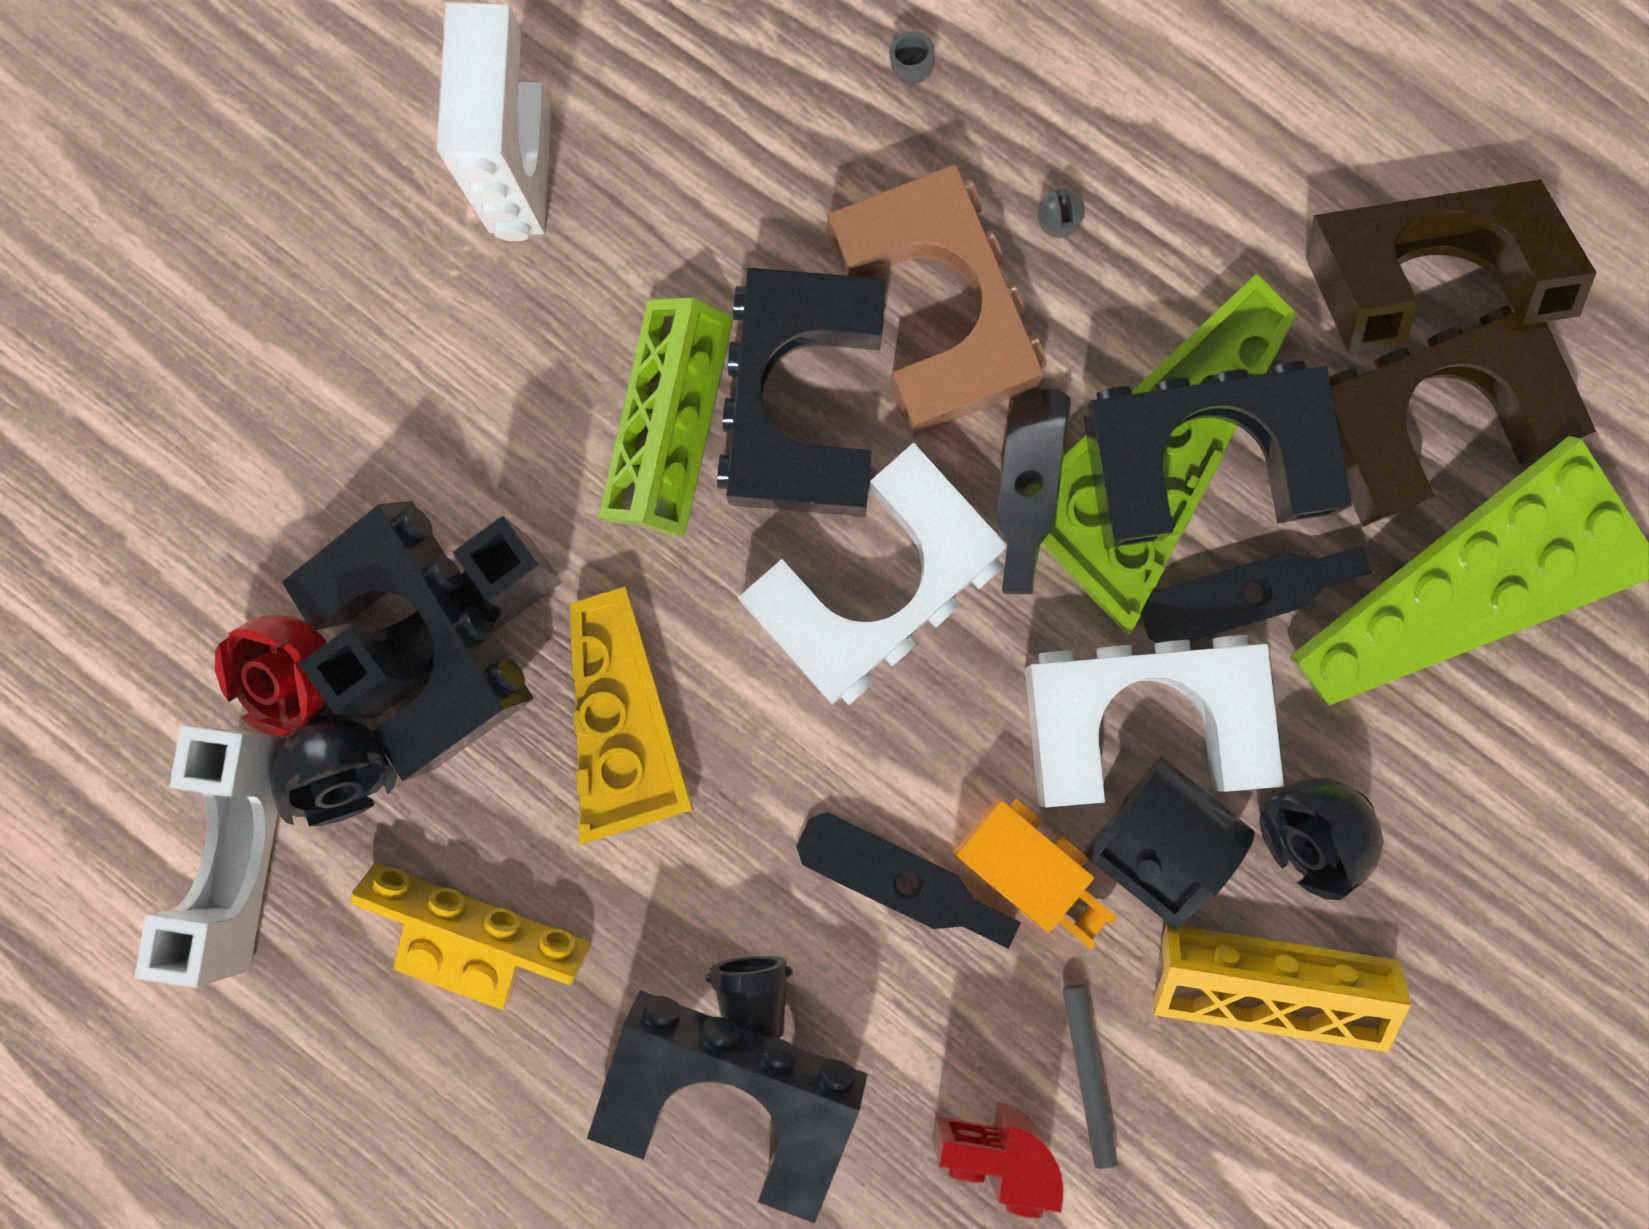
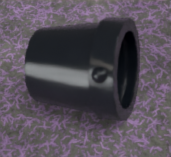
(752, 992)

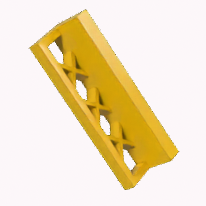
(1285, 979)

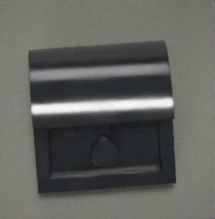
(1171, 844)

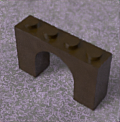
(1503, 228)
(1507, 362)

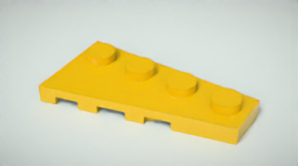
(623, 737)

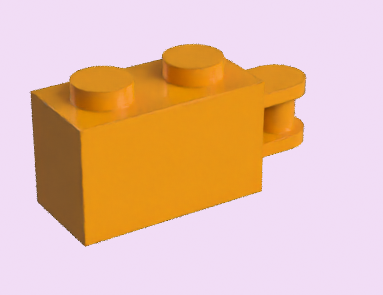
(1032, 870)

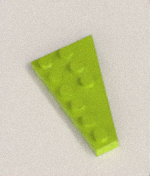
(1513, 562)
(1120, 579)

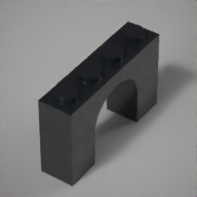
(778, 316)
(1283, 411)
(375, 670)
(471, 674)
(805, 1094)

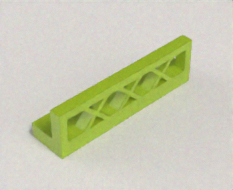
(675, 415)

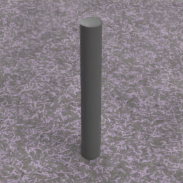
(1090, 1076)

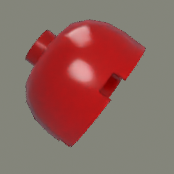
(263, 672)

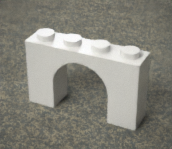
(491, 124)
(953, 552)
(1224, 683)
(218, 920)

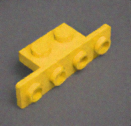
(466, 941)

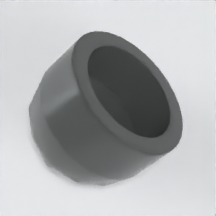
(912, 57)
(1050, 214)

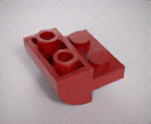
(1010, 1154)

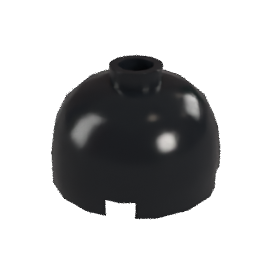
(329, 771)
(1325, 834)

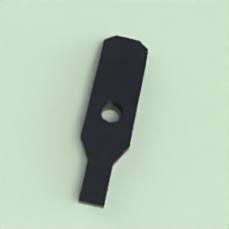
(1031, 455)
(1219, 602)
(872, 868)

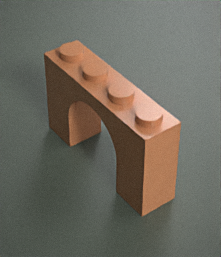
(940, 222)

